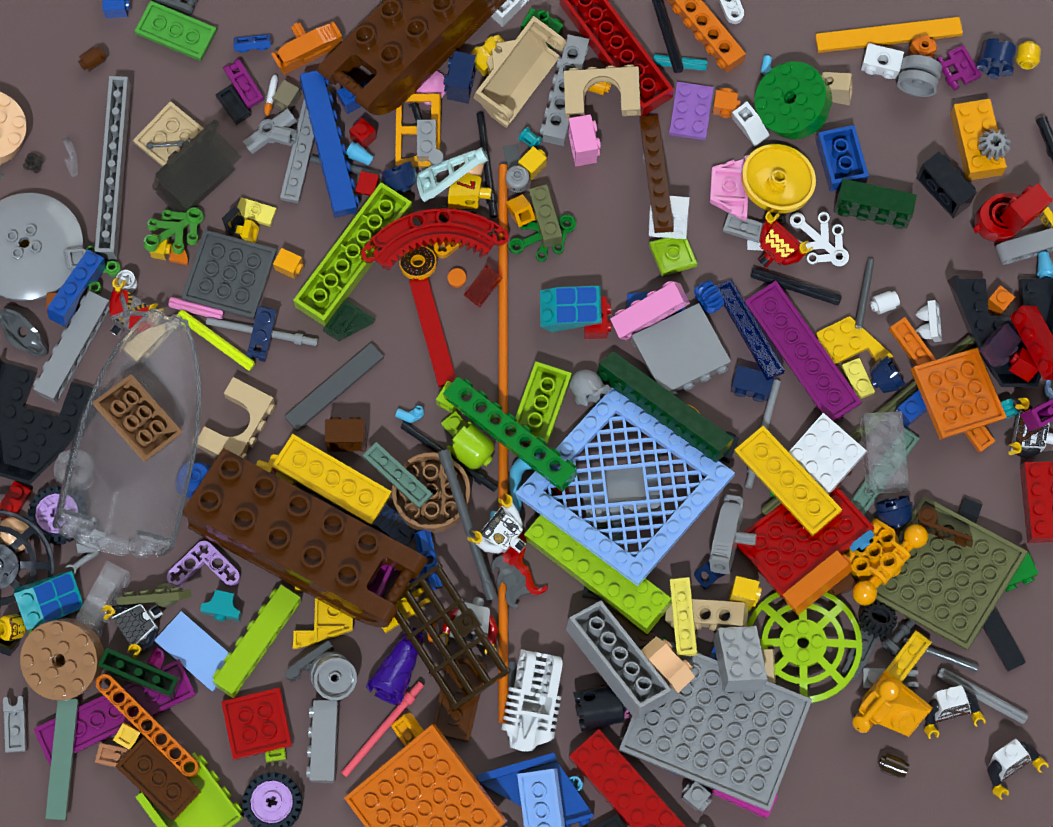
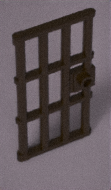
(460, 628)

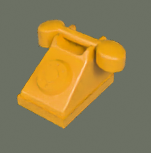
(891, 706)

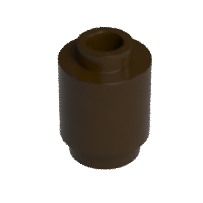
(893, 766)

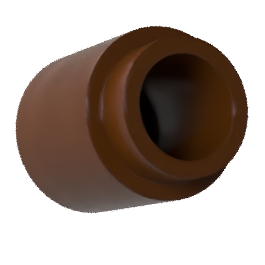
(92, 58)

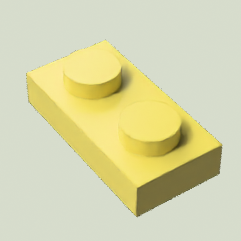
(858, 378)

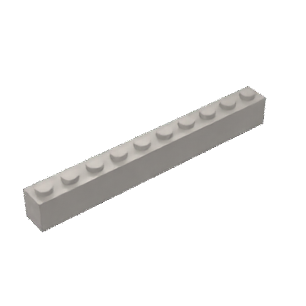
(113, 167)

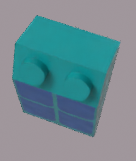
(570, 307)
(48, 599)

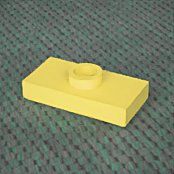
(256, 211)

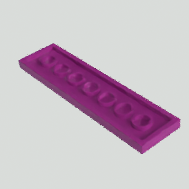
(802, 352)
(101, 719)

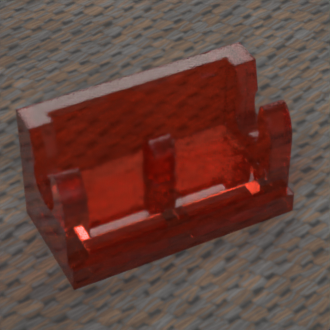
(483, 286)

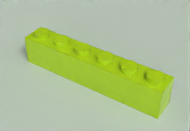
(257, 641)

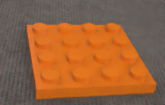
(958, 393)

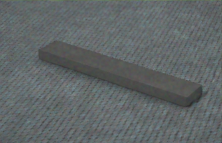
(334, 387)

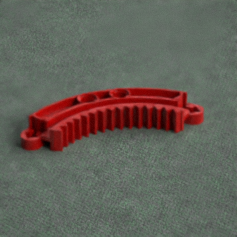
(404, 237)

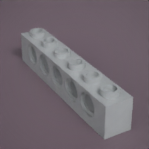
(557, 133)

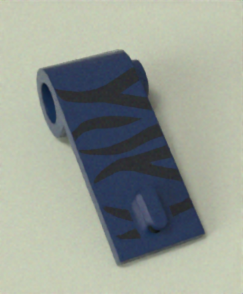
(394, 526)

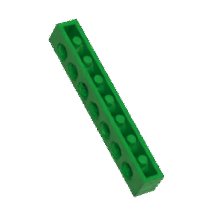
(460, 388)

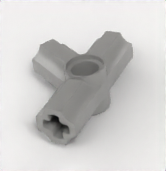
(273, 131)

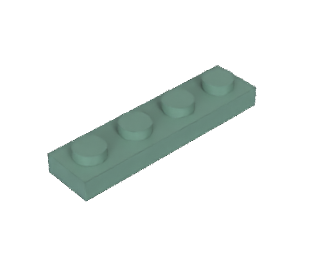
(397, 475)

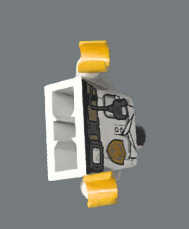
(501, 530)

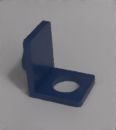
(712, 576)

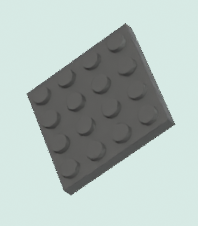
(229, 274)

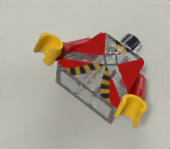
(125, 308)

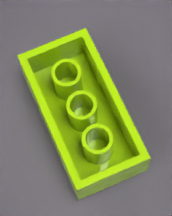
(543, 400)

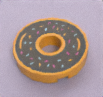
(421, 271)

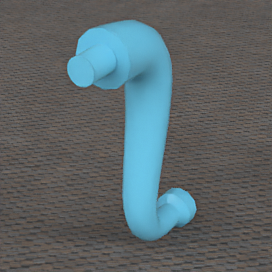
(515, 481)

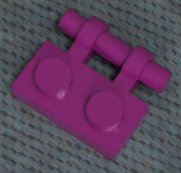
(963, 65)

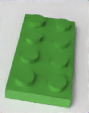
(175, 31)

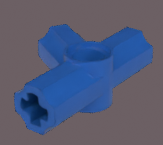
(426, 548)

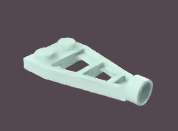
(427, 181)

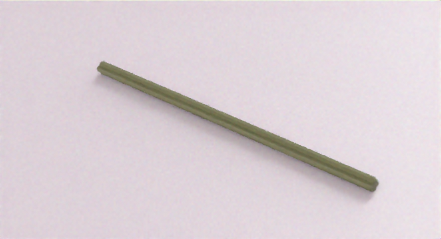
(891, 406)

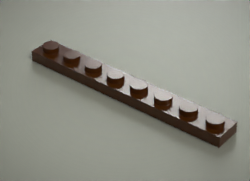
(656, 174)

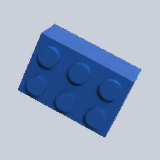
(841, 156)

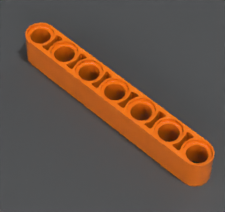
(138, 721)

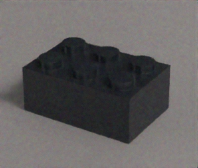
(946, 184)

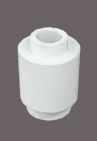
(884, 302)

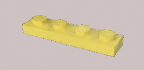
(683, 617)

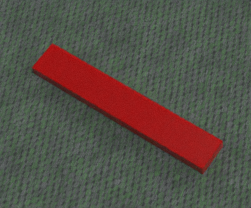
(432, 331)

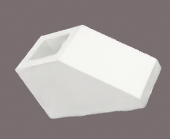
(750, 124)

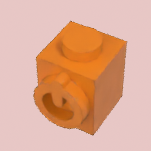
(725, 102)

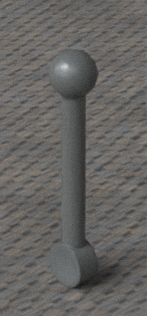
(150, 145)

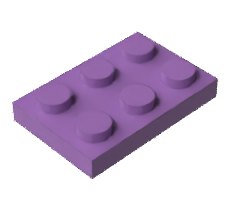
(691, 111)

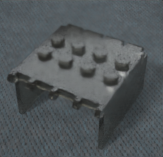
(195, 169)

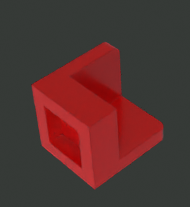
(367, 183)

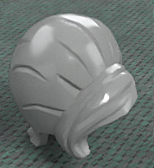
(587, 387)

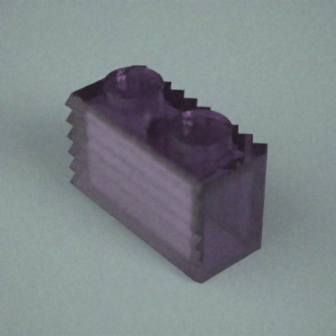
(1000, 345)

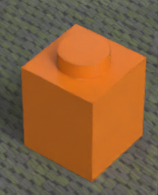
(1000, 301)

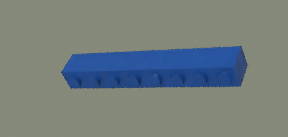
(328, 144)

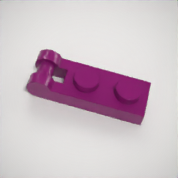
(243, 84)

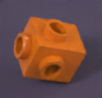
(923, 46)

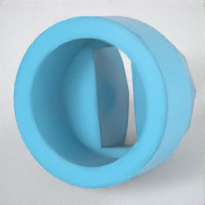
(580, 782)

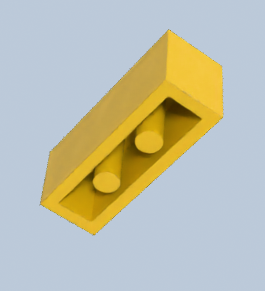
(745, 591)

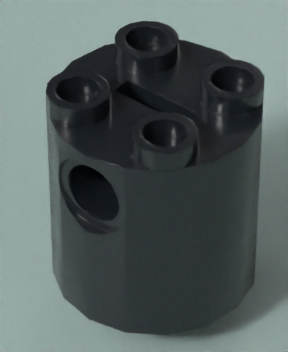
(598, 707)

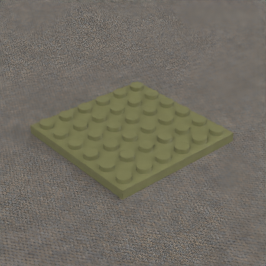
(952, 585)

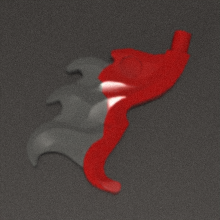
(515, 575)

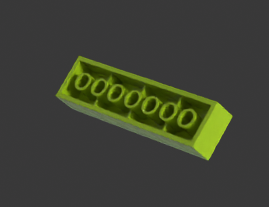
(343, 266)
(639, 604)

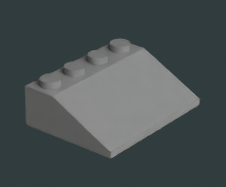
(621, 486)

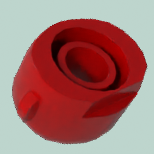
(986, 221)

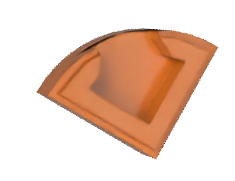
(179, 258)

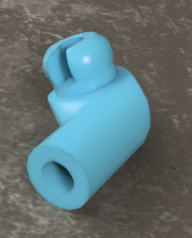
(766, 64)
(411, 416)

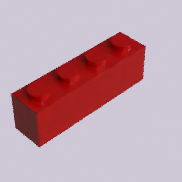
(1036, 338)

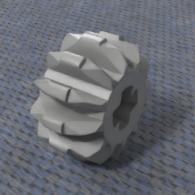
(992, 150)

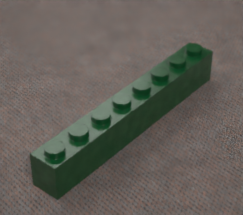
(665, 407)

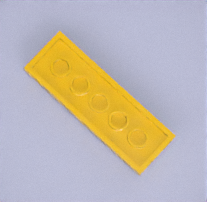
(332, 479)
(788, 480)

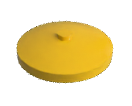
(778, 178)

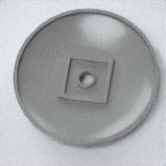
(41, 266)

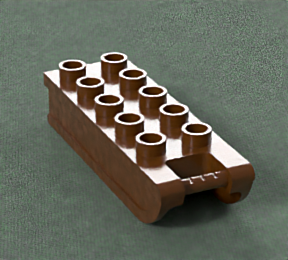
(403, 47)
(299, 538)

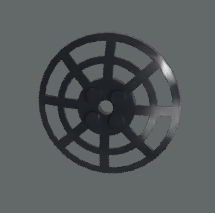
(9, 560)

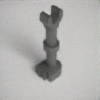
(890, 645)

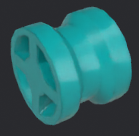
(1009, 409)

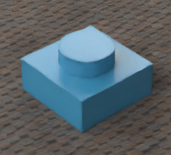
(863, 541)

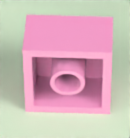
(583, 140)

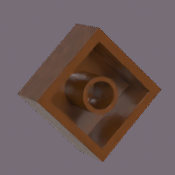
(345, 434)

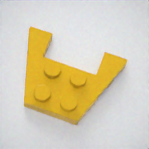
(845, 341)
(327, 624)

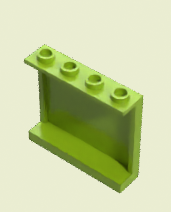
(209, 809)

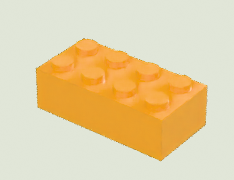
(969, 124)

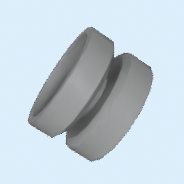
(919, 75)
(341, 683)

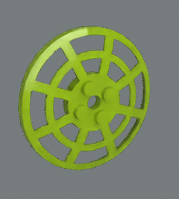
(817, 645)

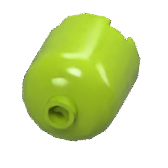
(472, 447)

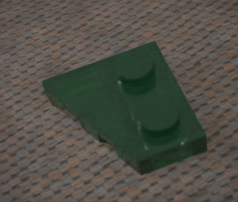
(347, 321)

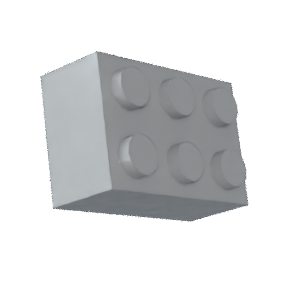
(740, 659)

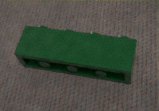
(139, 673)

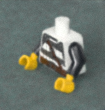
(1025, 442)
(949, 705)
(1009, 761)

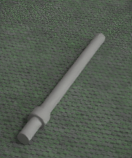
(297, 338)
(766, 421)

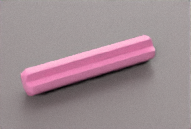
(195, 308)

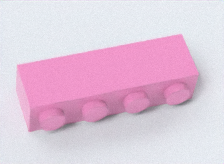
(649, 310)

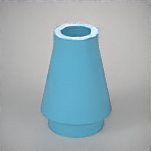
(359, 153)
(1045, 266)

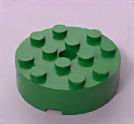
(777, 92)

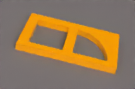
(435, 100)

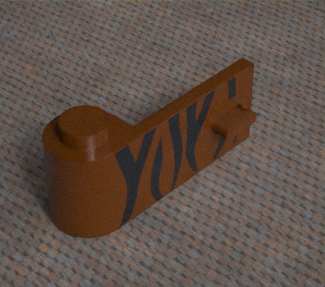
(929, 520)

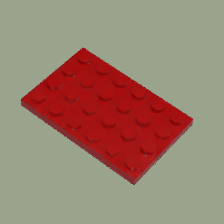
(789, 552)

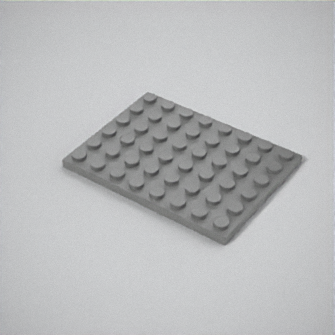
(719, 737)

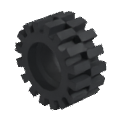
(874, 627)

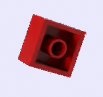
(1025, 208)

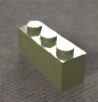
(545, 216)

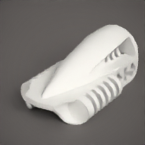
(533, 701)

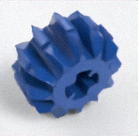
(709, 296)

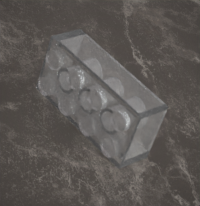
(886, 456)

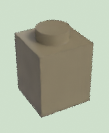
(286, 96)

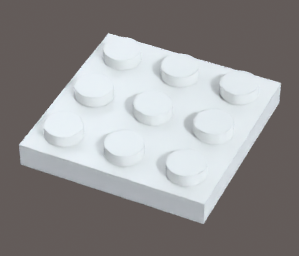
(827, 453)

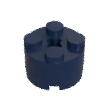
(997, 58)

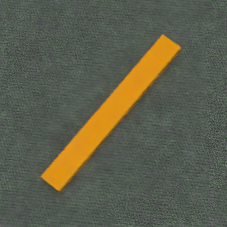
(887, 34)

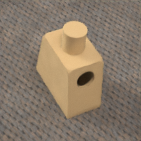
(841, 86)

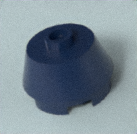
(400, 177)
(886, 375)
(894, 511)

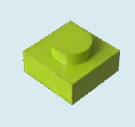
(453, 424)

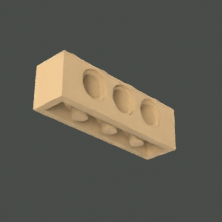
(737, 610)

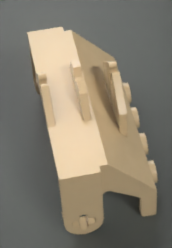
(518, 70)

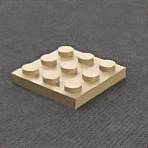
(167, 127)

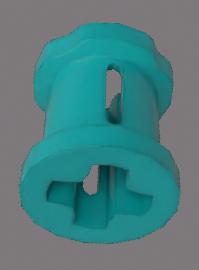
(530, 138)

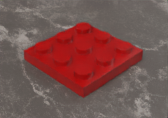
(256, 724)

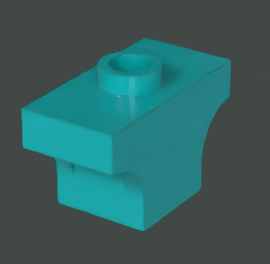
(222, 607)

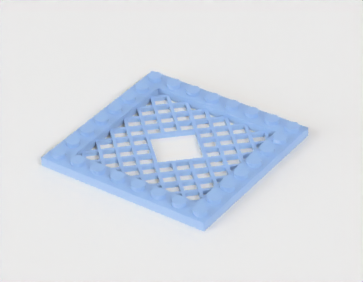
(575, 526)

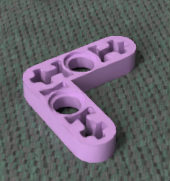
(207, 559)

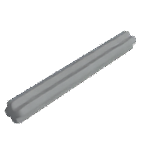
(983, 696)

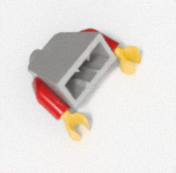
(483, 614)

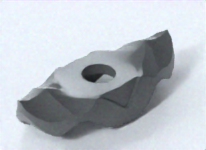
(12, 322)

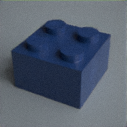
(460, 77)

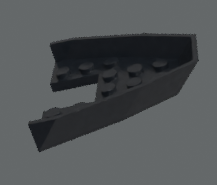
(973, 306)
(31, 437)

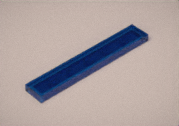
(750, 331)

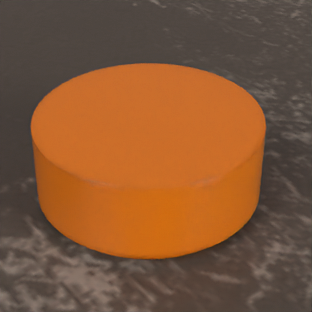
(456, 278)

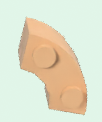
(668, 664)

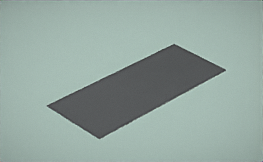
(511, 155)

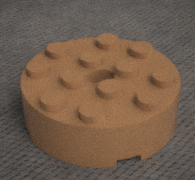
(440, 510)
(42, 656)

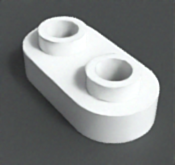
(730, 8)

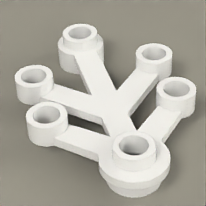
(822, 240)

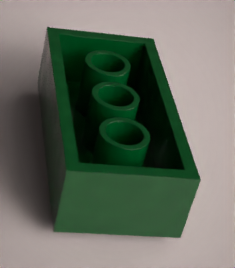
(875, 204)

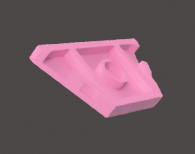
(727, 188)

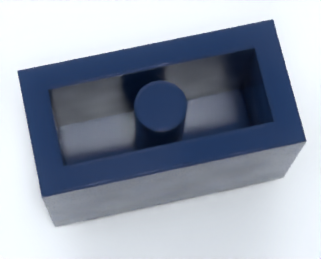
(751, 384)

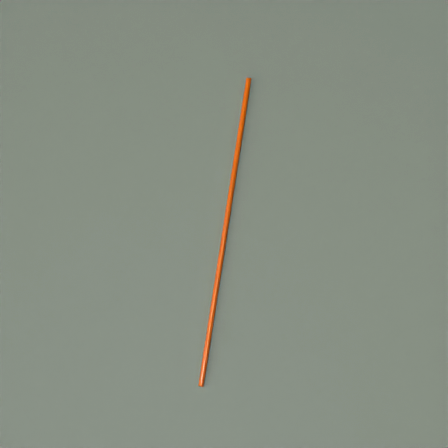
(503, 402)

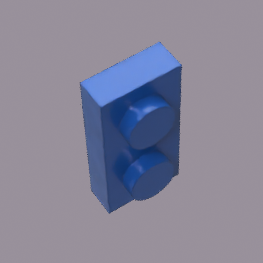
(258, 42)

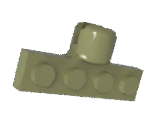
(163, 595)

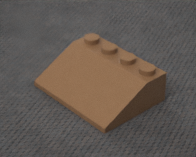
(137, 418)

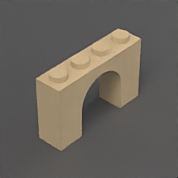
(579, 81)
(258, 406)

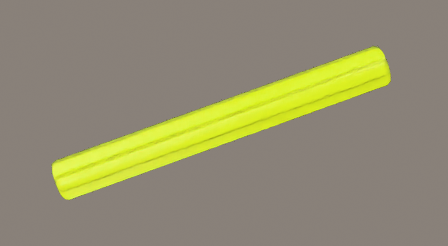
(217, 341)

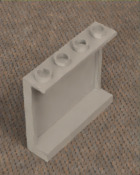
(682, 350)

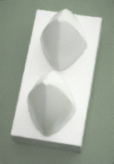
(932, 329)

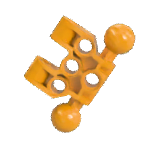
(876, 567)

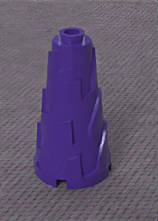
(395, 672)

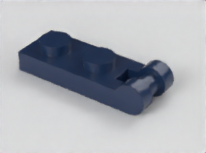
(262, 333)

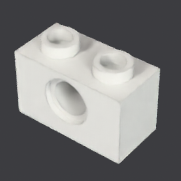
(876, 53)

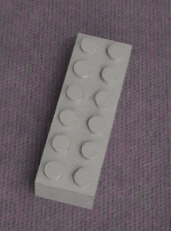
(618, 660)

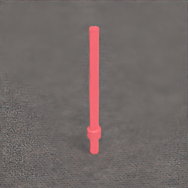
(409, 698)

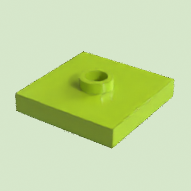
(672, 255)

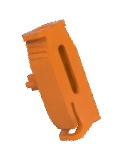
(307, 46)

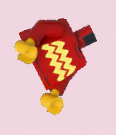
(780, 244)

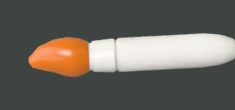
(272, 89)

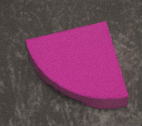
(156, 658)

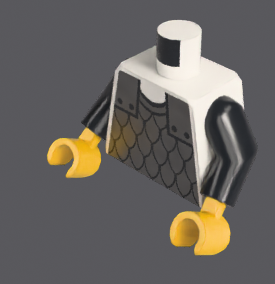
(135, 624)

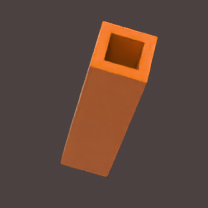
(818, 582)

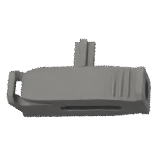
(728, 535)

